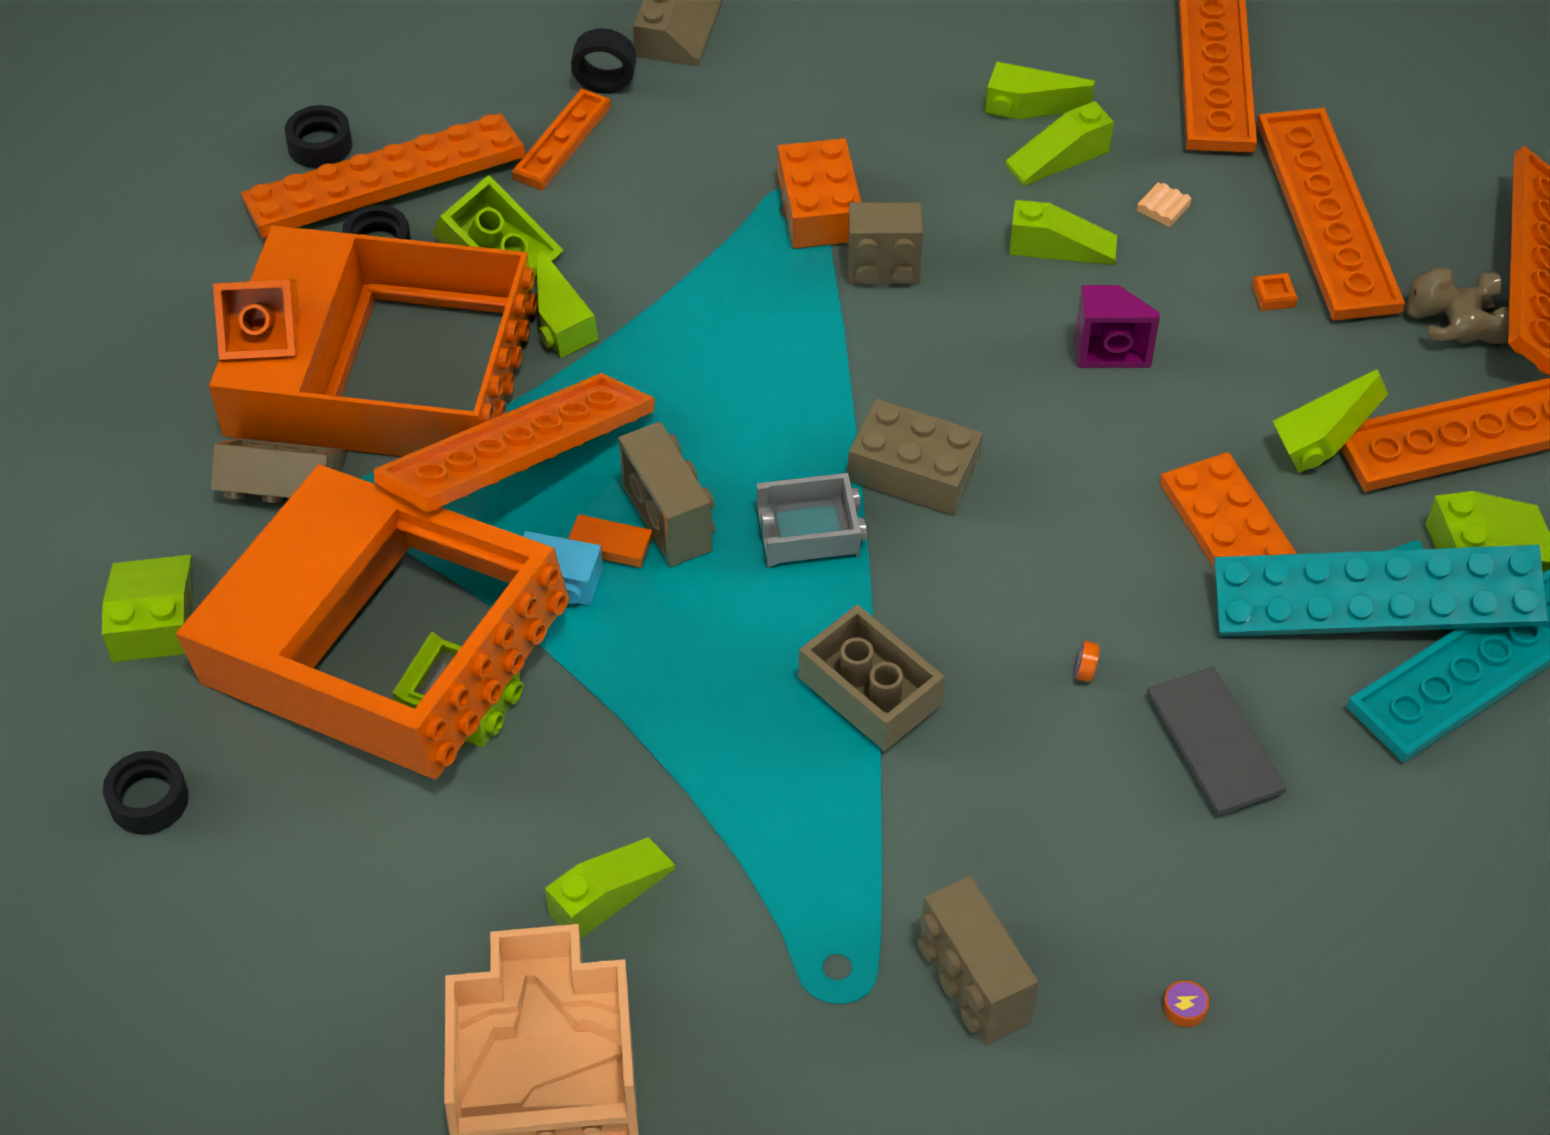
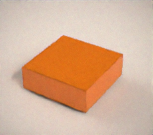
(1274, 291)

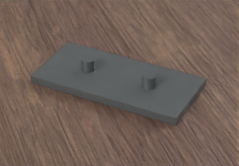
(1216, 740)

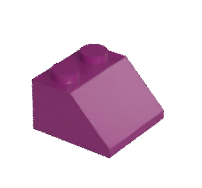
(1114, 329)

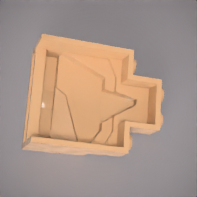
(539, 1041)

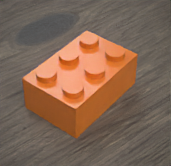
(817, 190)

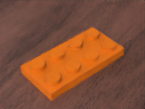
(1223, 509)

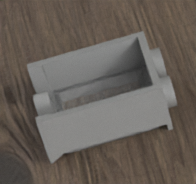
(809, 518)

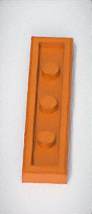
(561, 139)

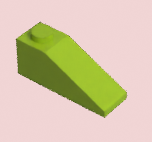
(1032, 92)
(1064, 144)
(1054, 233)
(563, 314)
(1328, 422)
(606, 884)

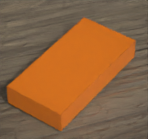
(618, 541)

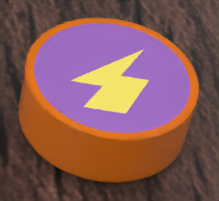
(1087, 661)
(1186, 1003)

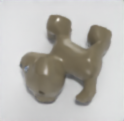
(1437, 294)

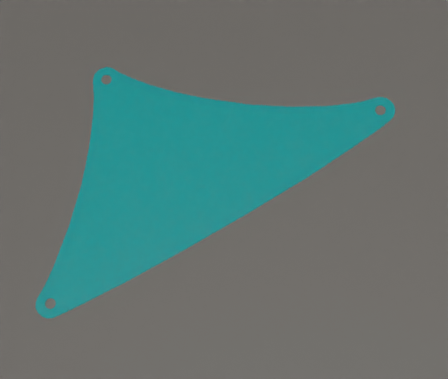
(708, 650)

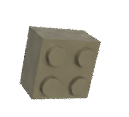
(884, 242)

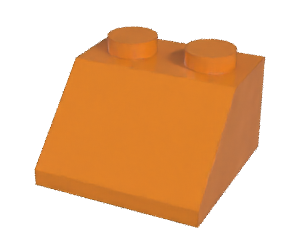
(256, 318)

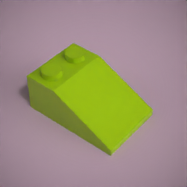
(494, 220)
(1487, 521)
(146, 607)

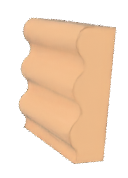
(1164, 204)

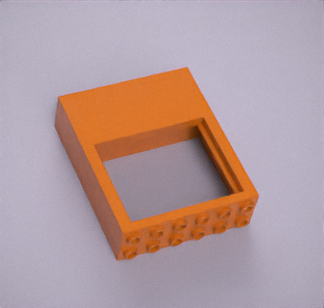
(337, 287)
(313, 575)

